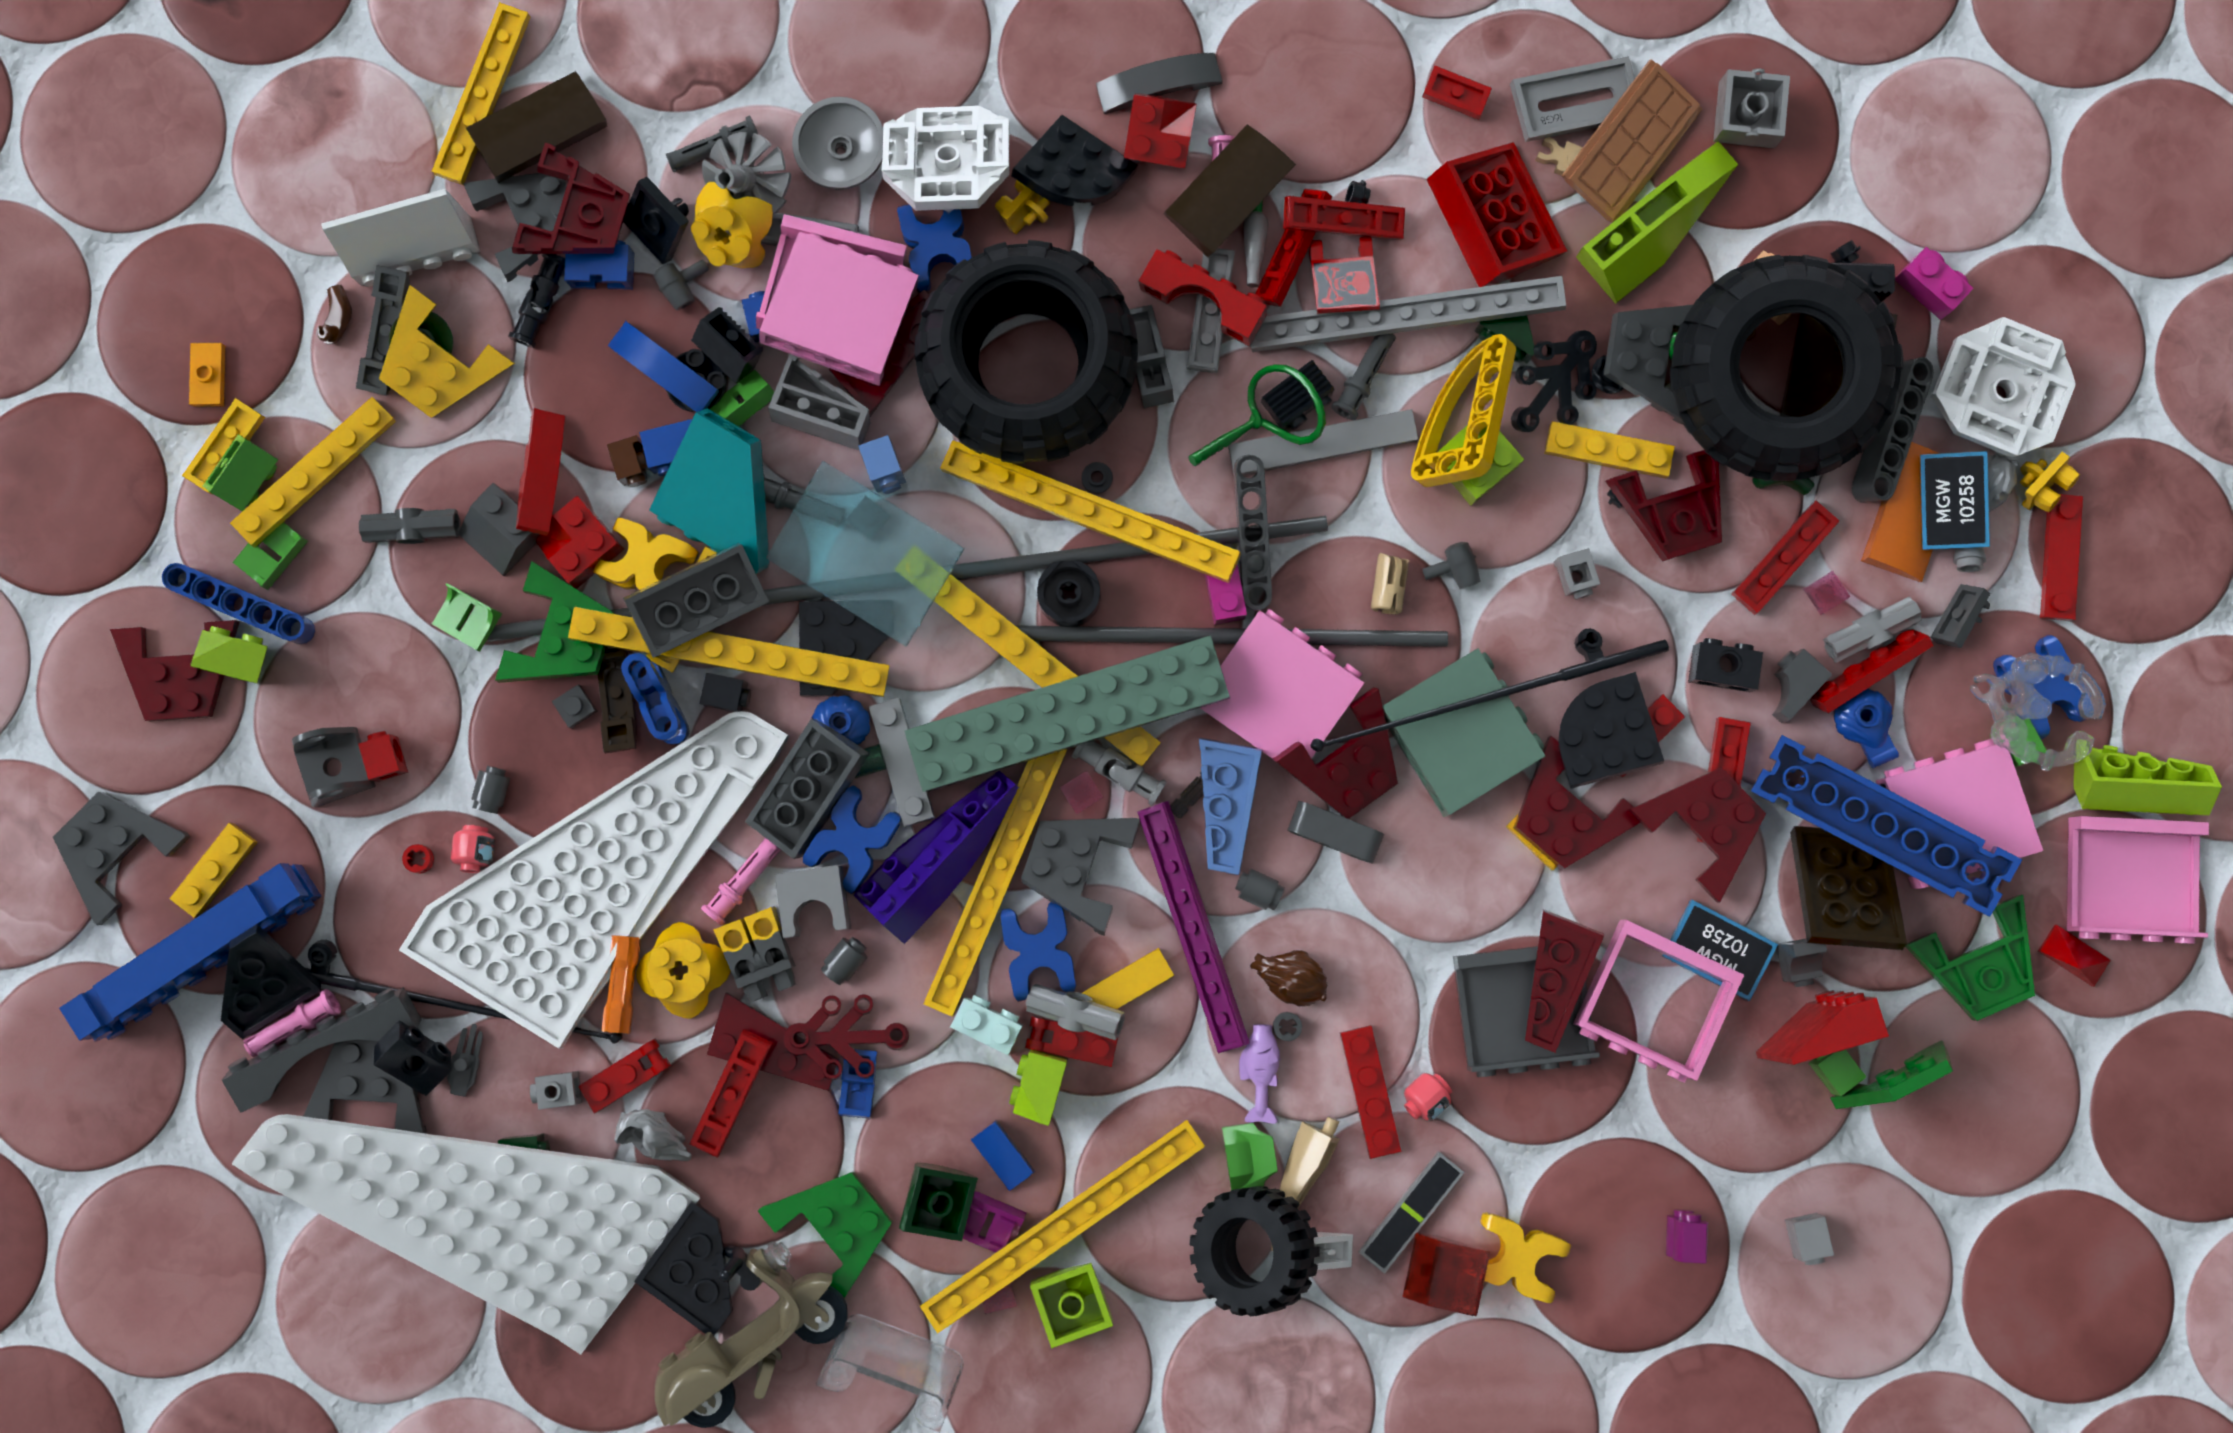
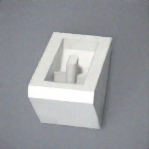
(1334, 1250)

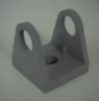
(313, 754)

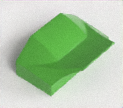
(1248, 1155)

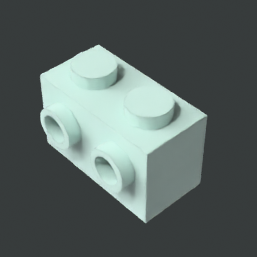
(986, 1024)

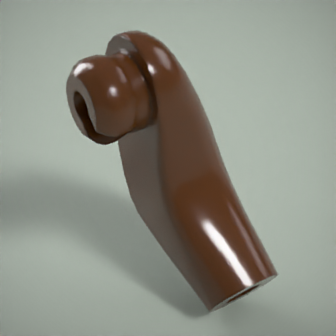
(338, 317)

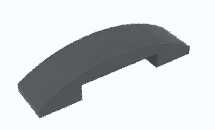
(1158, 79)
(390, 292)

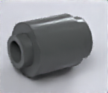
(490, 789)
(1259, 889)
(844, 960)

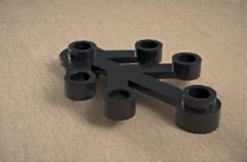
(1559, 379)

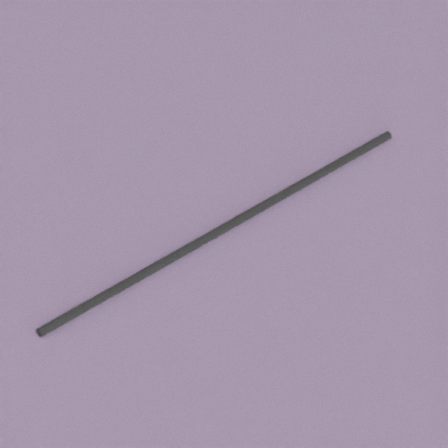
(991, 567)

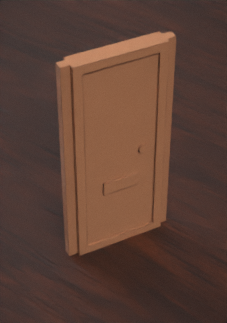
(1632, 141)

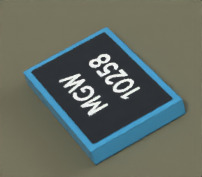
(1954, 500)
(1725, 943)

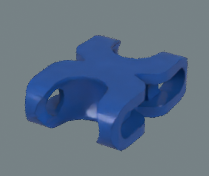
(933, 242)
(2053, 688)
(655, 699)
(852, 839)
(1037, 951)

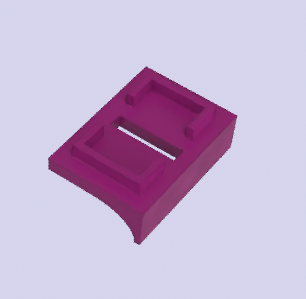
(1003, 1227)

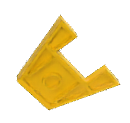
(426, 371)

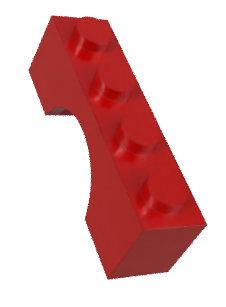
(1170, 278)

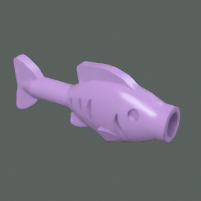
(1260, 1064)

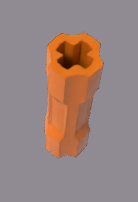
(618, 1009)

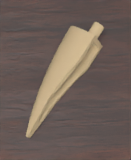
(1308, 1158)

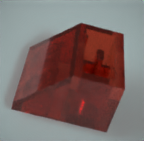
(1446, 1274)

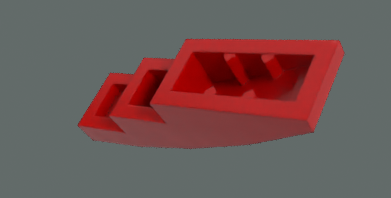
(540, 472)

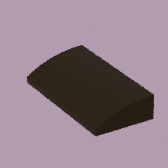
(554, 115)
(1229, 189)

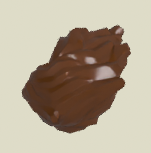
(1292, 977)

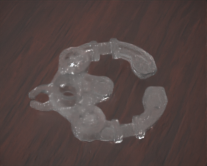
(2009, 728)

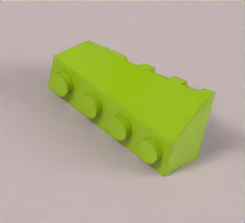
(2144, 783)

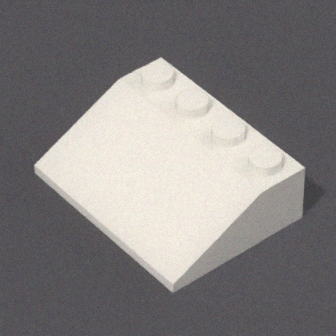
(403, 236)

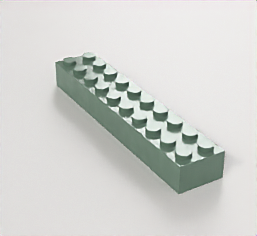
(1067, 714)

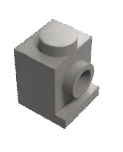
(1583, 564)
(567, 1090)

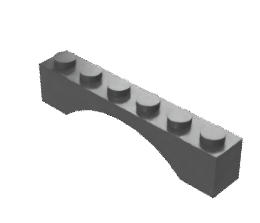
(257, 1079)

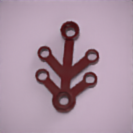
(840, 1037)

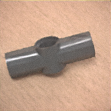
(409, 525)

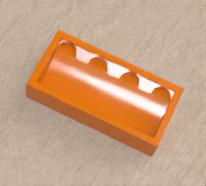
(1897, 529)

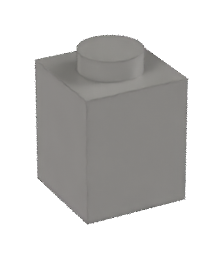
(1809, 1238)

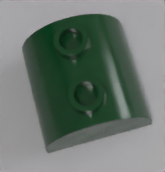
(938, 1202)

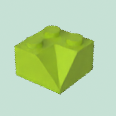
(1505, 461)
(229, 655)
(1039, 1086)
(1071, 1304)

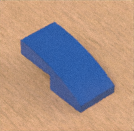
(858, 1093)

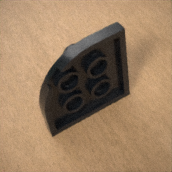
(1073, 166)
(1607, 732)

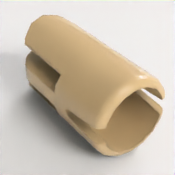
(1389, 584)

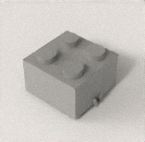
(1751, 108)

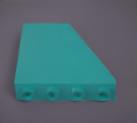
(717, 488)

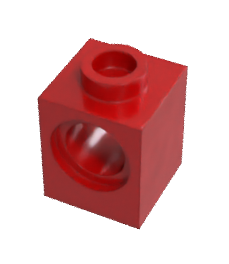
(382, 756)

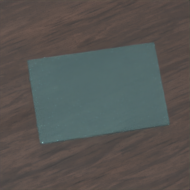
(865, 553)

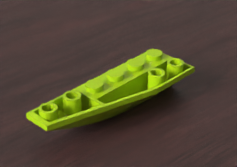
(1655, 226)

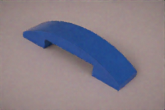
(663, 368)

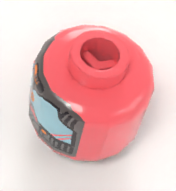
(472, 848)
(1427, 1096)

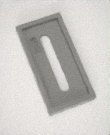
(1530, 90)

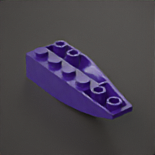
(935, 859)

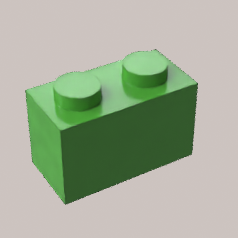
(241, 473)

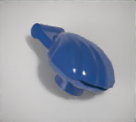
(845, 717)
(1866, 722)

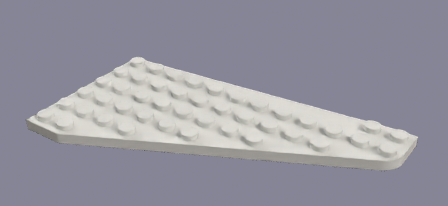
(542, 919)
(508, 1223)

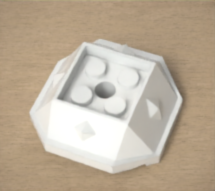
(946, 156)
(2030, 371)

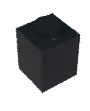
(725, 693)

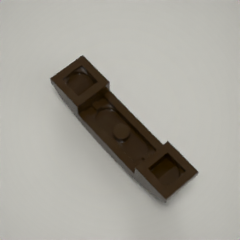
(617, 704)

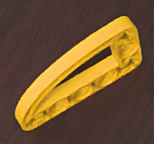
(1476, 455)

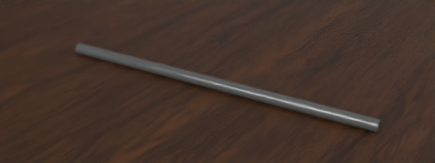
(1230, 635)

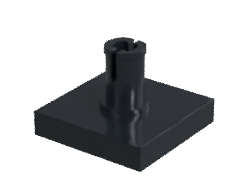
(656, 219)

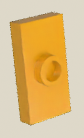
(207, 374)

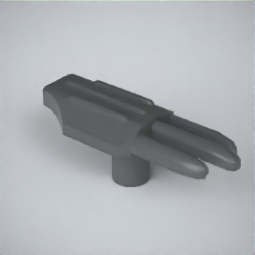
(465, 1064)

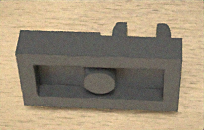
(1961, 616)

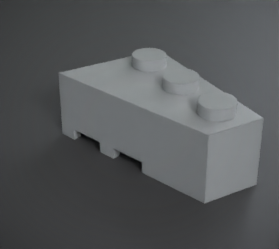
(817, 407)

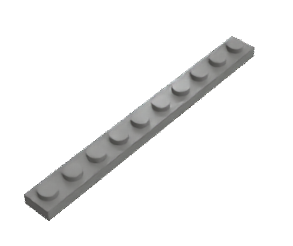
(1413, 314)

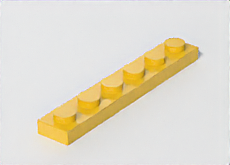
(481, 91)
(312, 472)

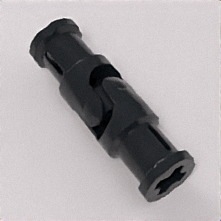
(540, 295)

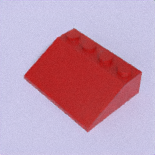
(1496, 214)
(1826, 1027)

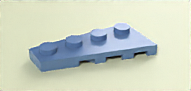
(1229, 792)

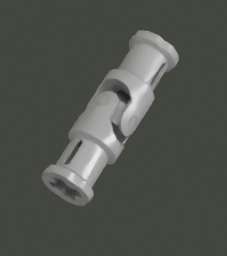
(1128, 775)

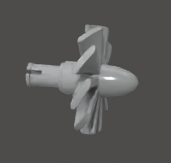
(743, 177)

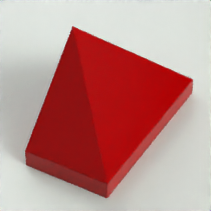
(2074, 955)

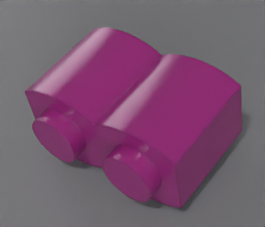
(1687, 1237)

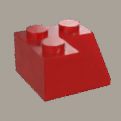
(1160, 130)
(578, 542)

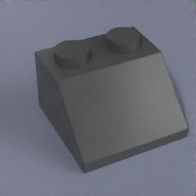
(493, 531)

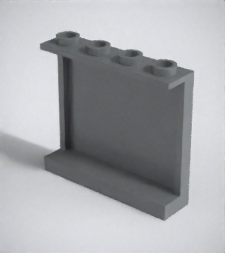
(1494, 1013)

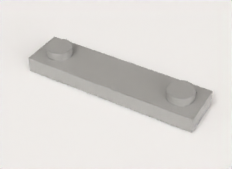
(890, 724)

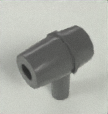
(674, 283)
(1460, 563)

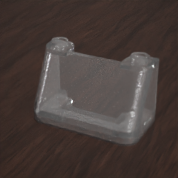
(896, 1359)

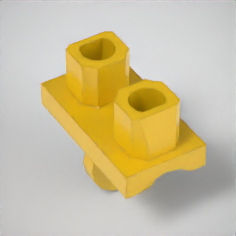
(1022, 209)
(2040, 492)

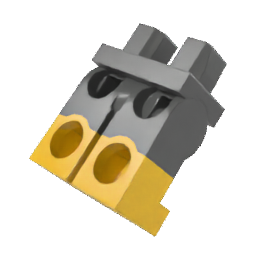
(768, 957)

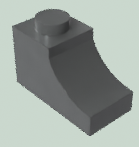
(1799, 680)
(1800, 961)

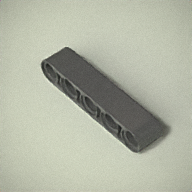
(1886, 455)
(1244, 518)

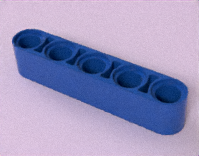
(224, 600)

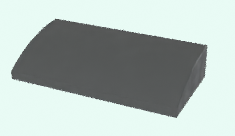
(696, 600)
(806, 788)

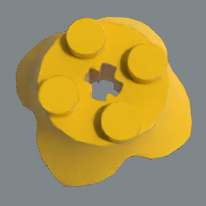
(745, 218)
(705, 970)

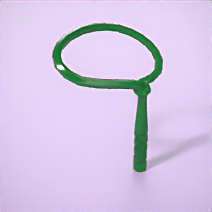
(1257, 421)

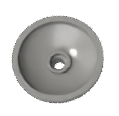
(836, 124)

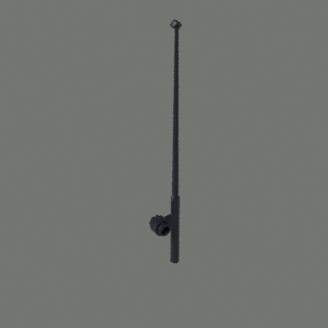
(1594, 662)
(324, 951)

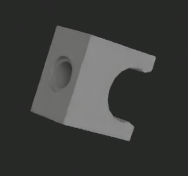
(805, 886)

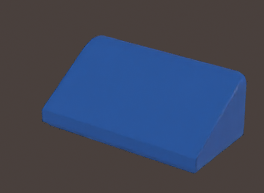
(1003, 1155)

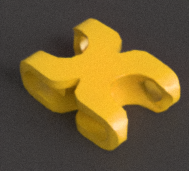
(645, 557)
(1519, 1256)

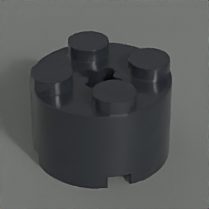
(1068, 576)

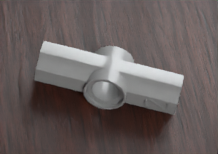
(1872, 629)
(1075, 1011)

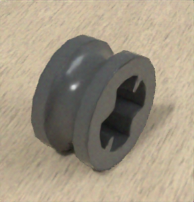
(1287, 1036)

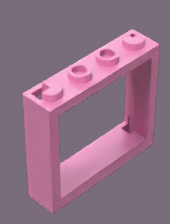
(1730, 983)

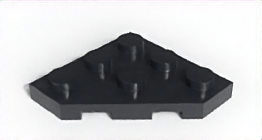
(835, 631)
(262, 982)
(687, 1271)

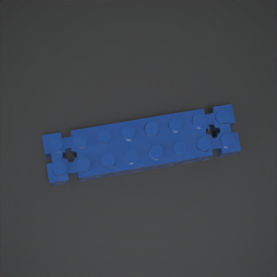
(1887, 826)
(189, 953)

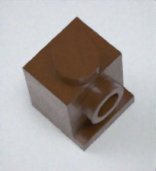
(629, 461)

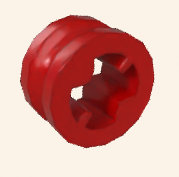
(429, 859)

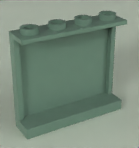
(1468, 748)

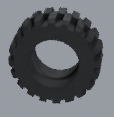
(1217, 1257)

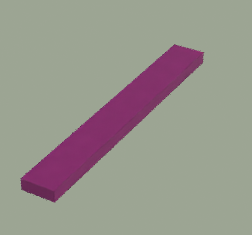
(1193, 927)

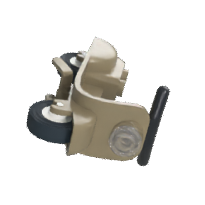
(700, 1377)

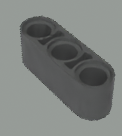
(1335, 832)

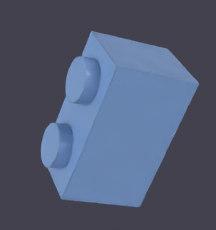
(882, 465)

